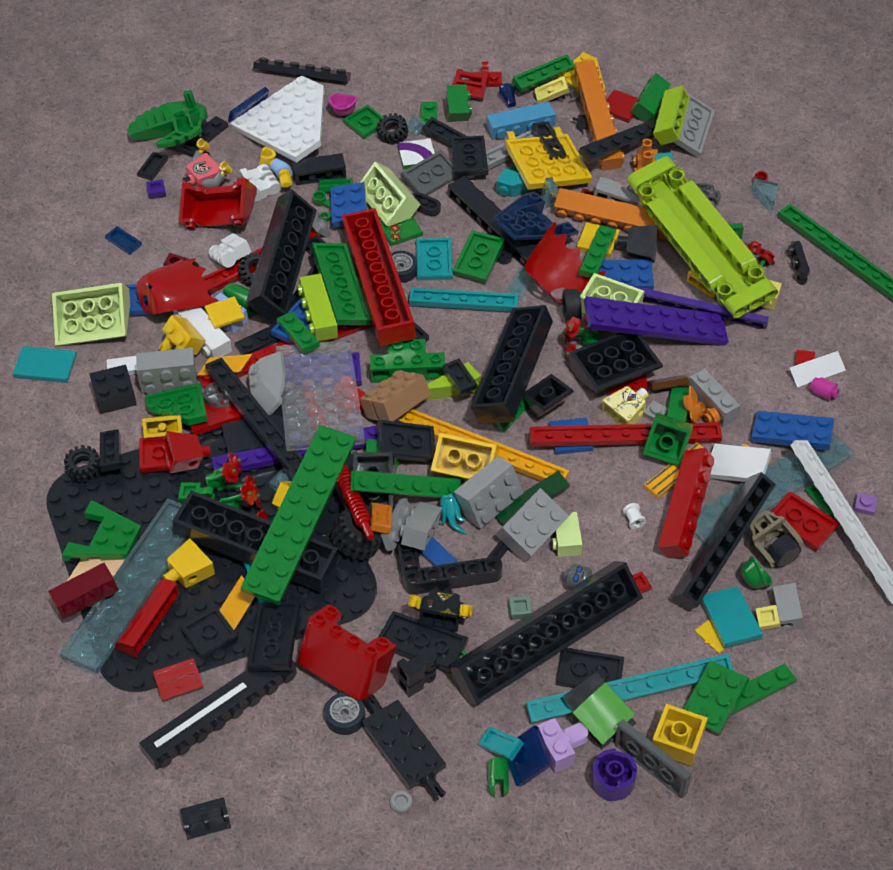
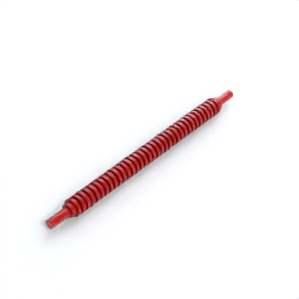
(355, 503)

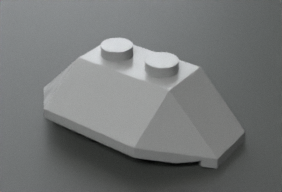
(268, 381)

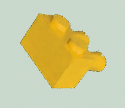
(182, 334)

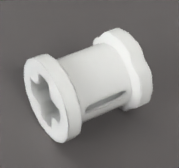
(635, 518)

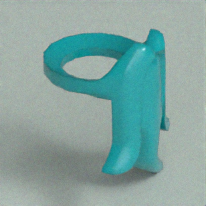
(451, 510)

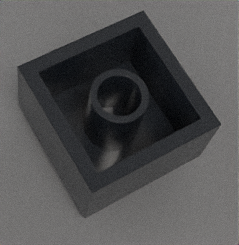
(113, 389)

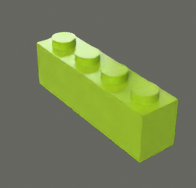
(671, 115)
(317, 307)

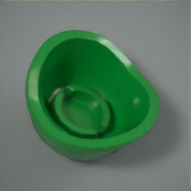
(755, 575)

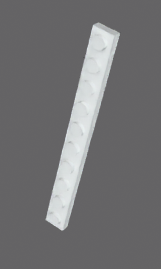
(845, 515)

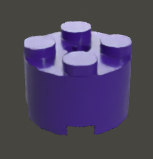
(614, 775)

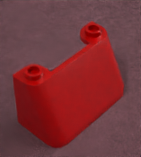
(216, 204)

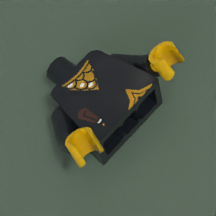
(441, 609)

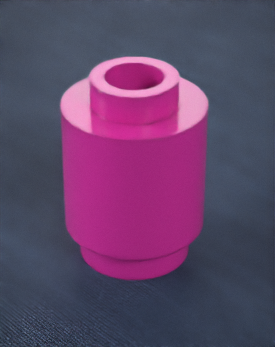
(824, 388)

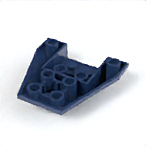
(526, 222)

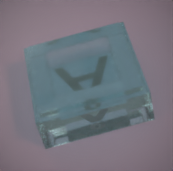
(415, 125)

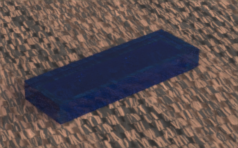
(248, 104)

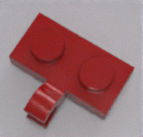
(495, 77)

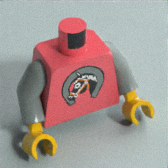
(204, 170)

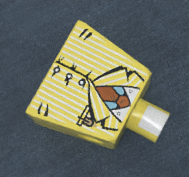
(625, 405)

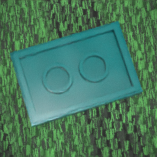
(434, 259)
(44, 364)
(731, 617)

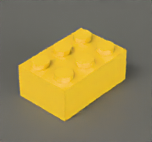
(461, 457)

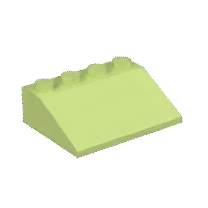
(91, 314)

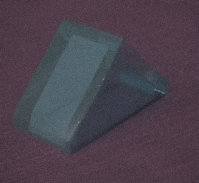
(766, 193)

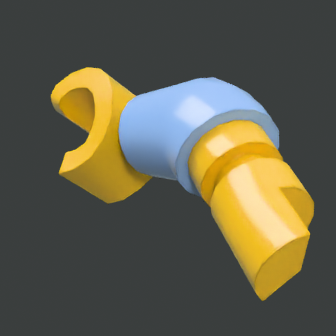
(280, 168)

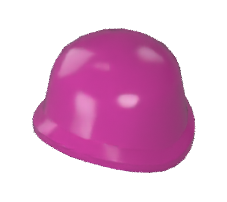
(343, 104)

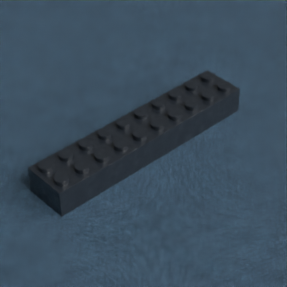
(545, 632)

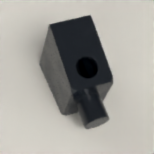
(640, 242)

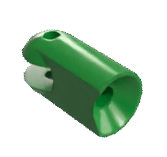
(498, 774)

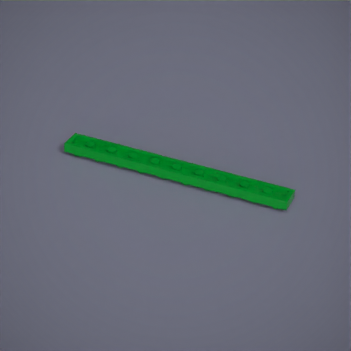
(838, 249)

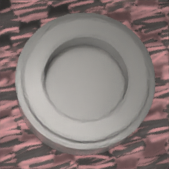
(401, 802)

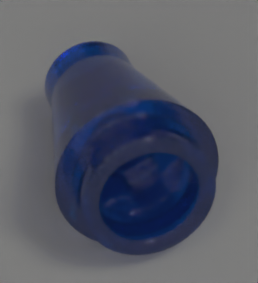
(507, 93)

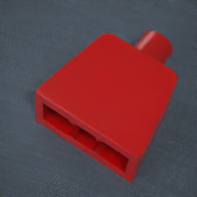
(183, 451)

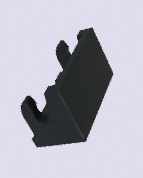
(205, 818)

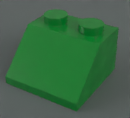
(668, 439)

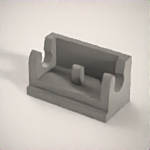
(788, 606)

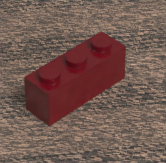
(83, 590)

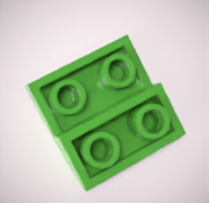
(603, 712)

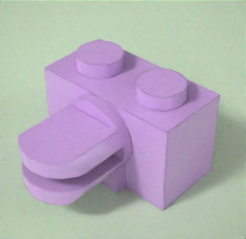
(562, 742)

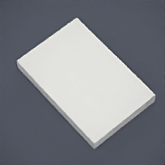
(738, 462)

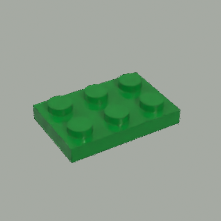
(478, 256)
(717, 695)

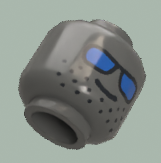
(576, 574)

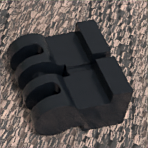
(417, 671)

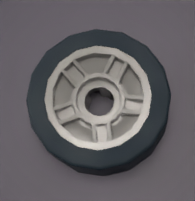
(405, 264)
(334, 714)

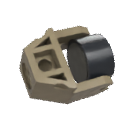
(785, 548)

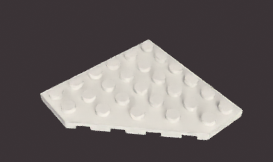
(287, 120)

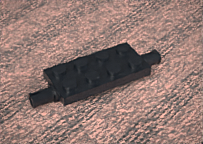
(404, 745)

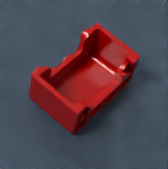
(344, 658)

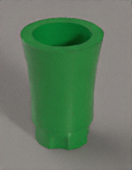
(241, 296)

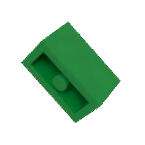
(457, 103)

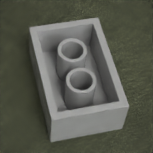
(166, 370)
(489, 492)
(532, 525)

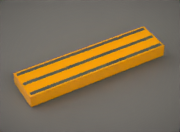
(665, 479)

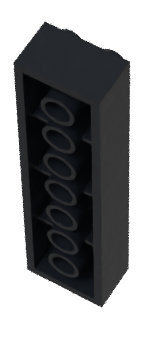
(281, 256)
(512, 365)
(241, 535)

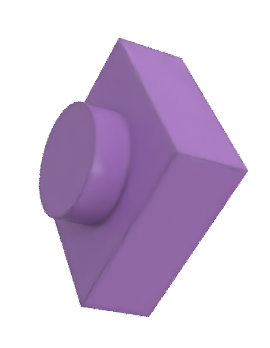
(865, 504)

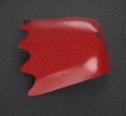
(555, 265)
(175, 288)

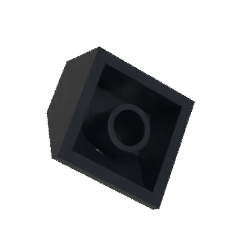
(546, 395)

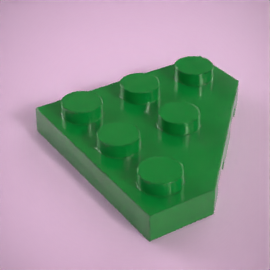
(182, 401)

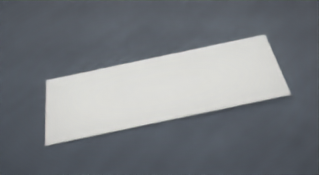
(818, 367)

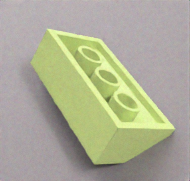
(388, 195)

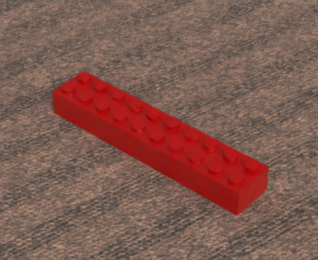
(378, 277)

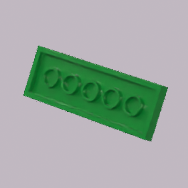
(341, 283)

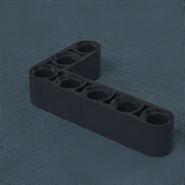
(442, 573)

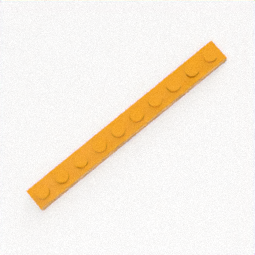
(521, 461)

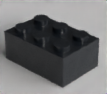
(375, 462)

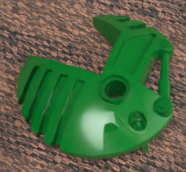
(170, 120)

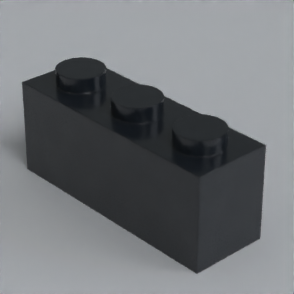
(319, 168)

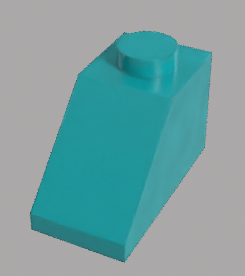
(511, 184)

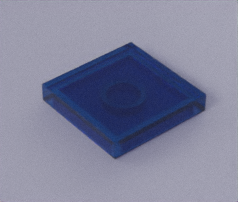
(532, 757)

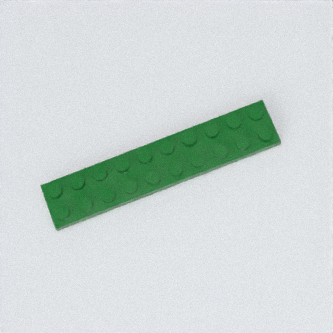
(298, 515)

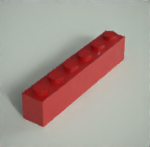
(686, 503)

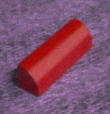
(148, 617)

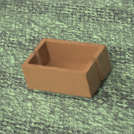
(395, 396)

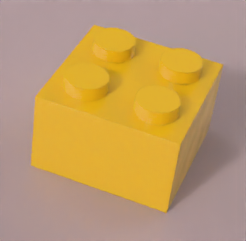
(680, 733)

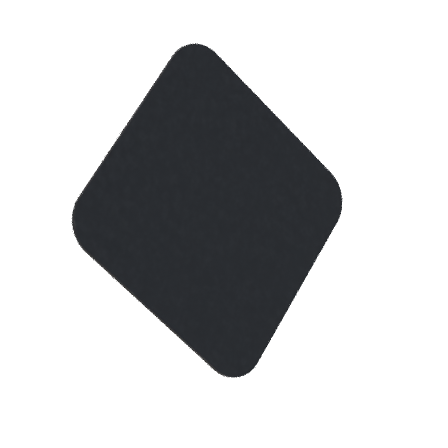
(139, 498)

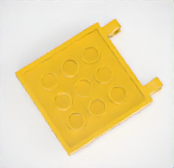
(535, 165)

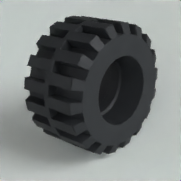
(352, 538)

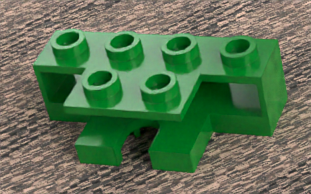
(408, 357)

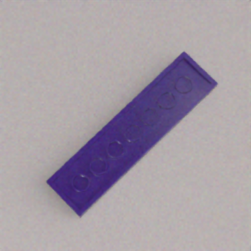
(655, 321)

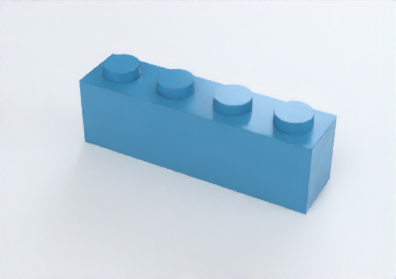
(519, 119)

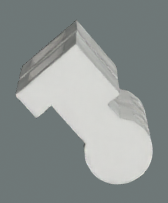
(263, 179)
(230, 250)

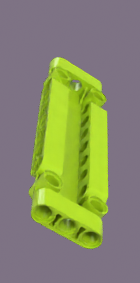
(702, 237)

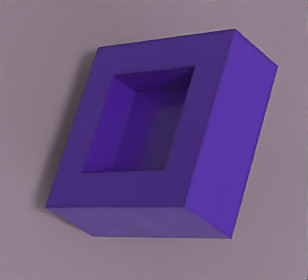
(156, 188)

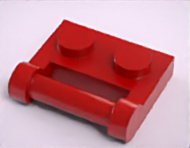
(476, 89)

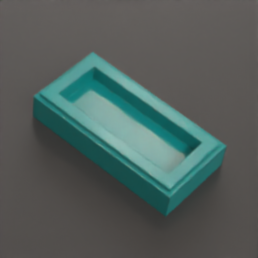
(500, 743)

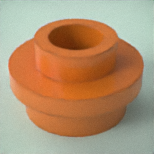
(711, 415)

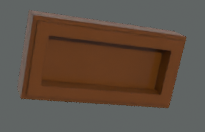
(668, 382)

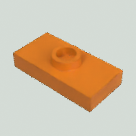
(381, 518)

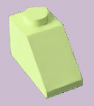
(568, 537)

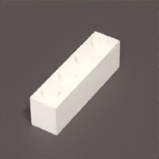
(217, 342)

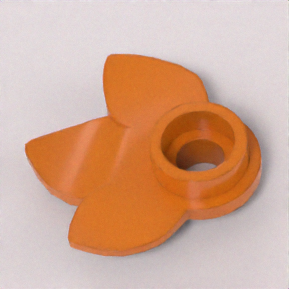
(691, 403)

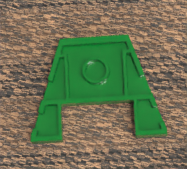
(112, 540)

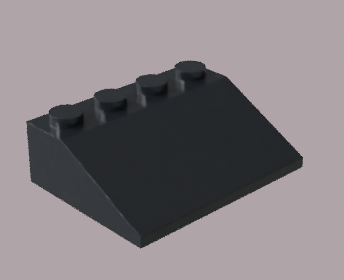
(613, 361)

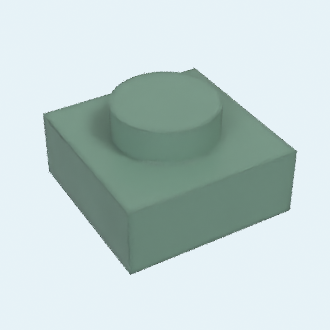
(520, 607)

